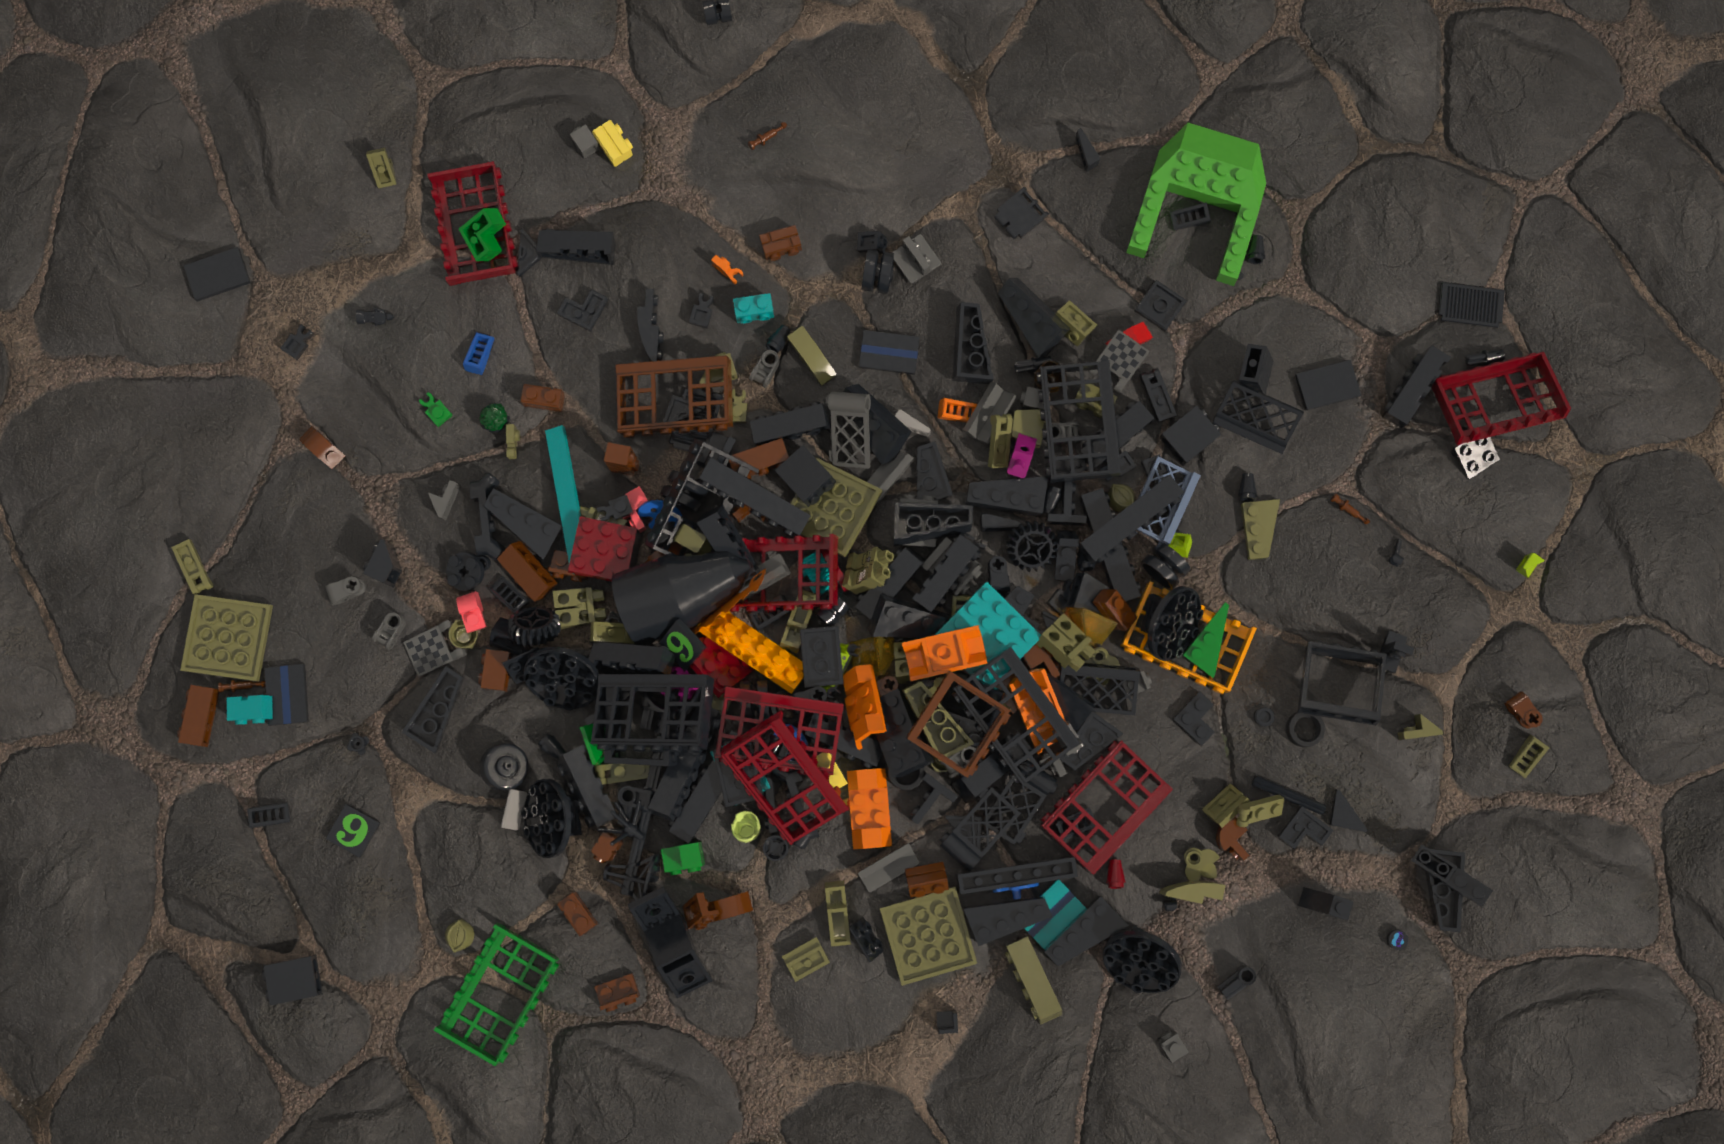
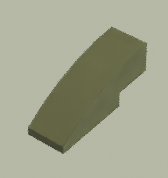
(811, 355)
(798, 620)
(1194, 890)
(837, 913)

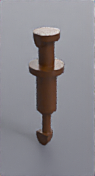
(766, 136)
(1348, 508)
(239, 685)

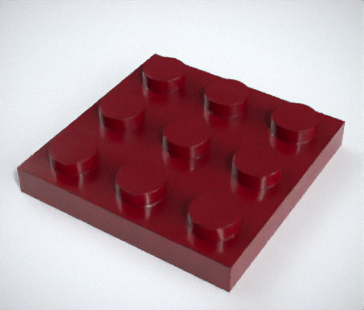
(601, 549)
(721, 666)

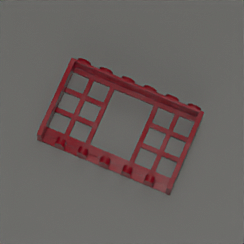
(445, 227)
(1492, 371)
(798, 544)
(781, 701)
(808, 764)
(1127, 827)

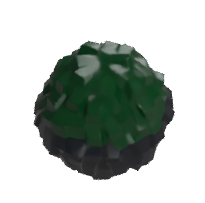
(494, 418)

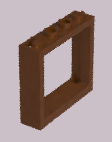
(991, 735)

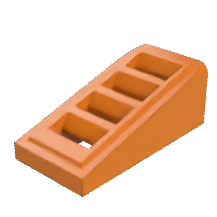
(959, 404)

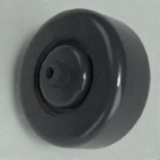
(504, 766)

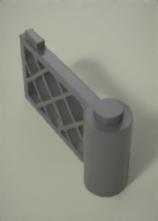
(849, 405)

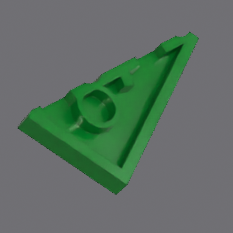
(1206, 647)

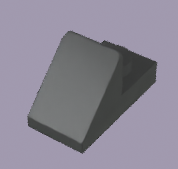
(444, 504)

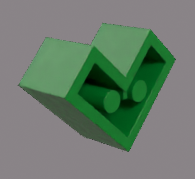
(480, 233)
(683, 857)

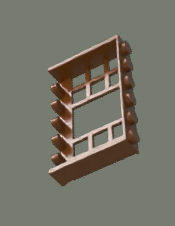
(673, 366)

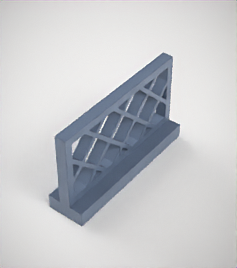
(1176, 511)

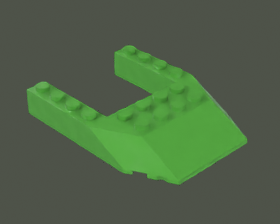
(1209, 170)

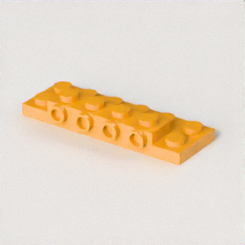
(755, 650)

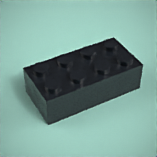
(899, 752)

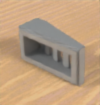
(913, 424)

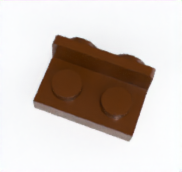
(560, 565)
(697, 912)
(616, 992)

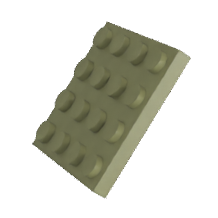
(841, 509)
(226, 638)
(928, 936)

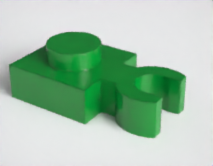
(437, 411)

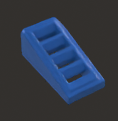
(477, 365)

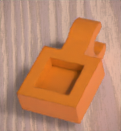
(722, 266)

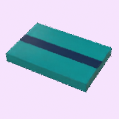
(1064, 910)

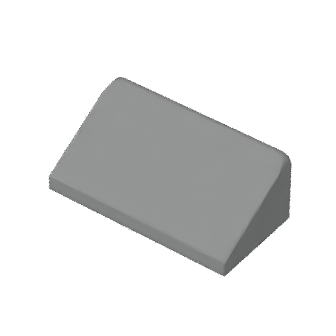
(512, 812)

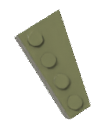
(941, 729)
(1034, 980)

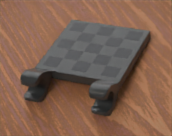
(1124, 357)
(430, 650)

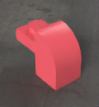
(636, 499)
(471, 611)

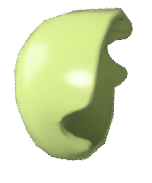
(746, 826)

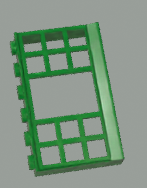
(472, 979)

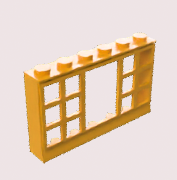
(1231, 626)

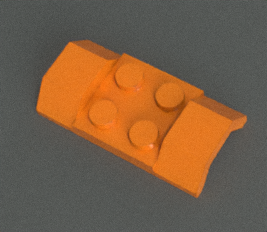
(945, 652)
(863, 703)
(1029, 710)
(869, 808)

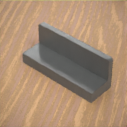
(993, 402)
(889, 473)
(775, 571)
(888, 867)

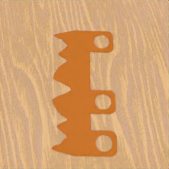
(753, 586)

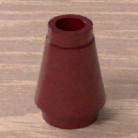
(1115, 875)

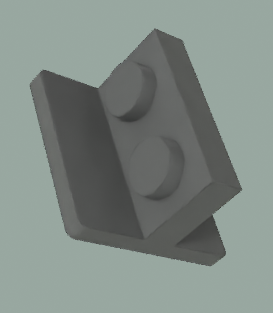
(915, 258)

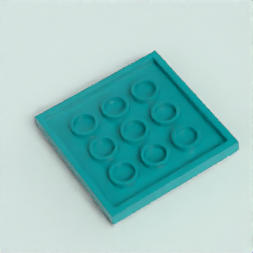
(999, 626)

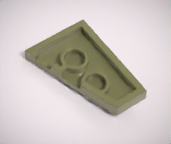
(1259, 526)

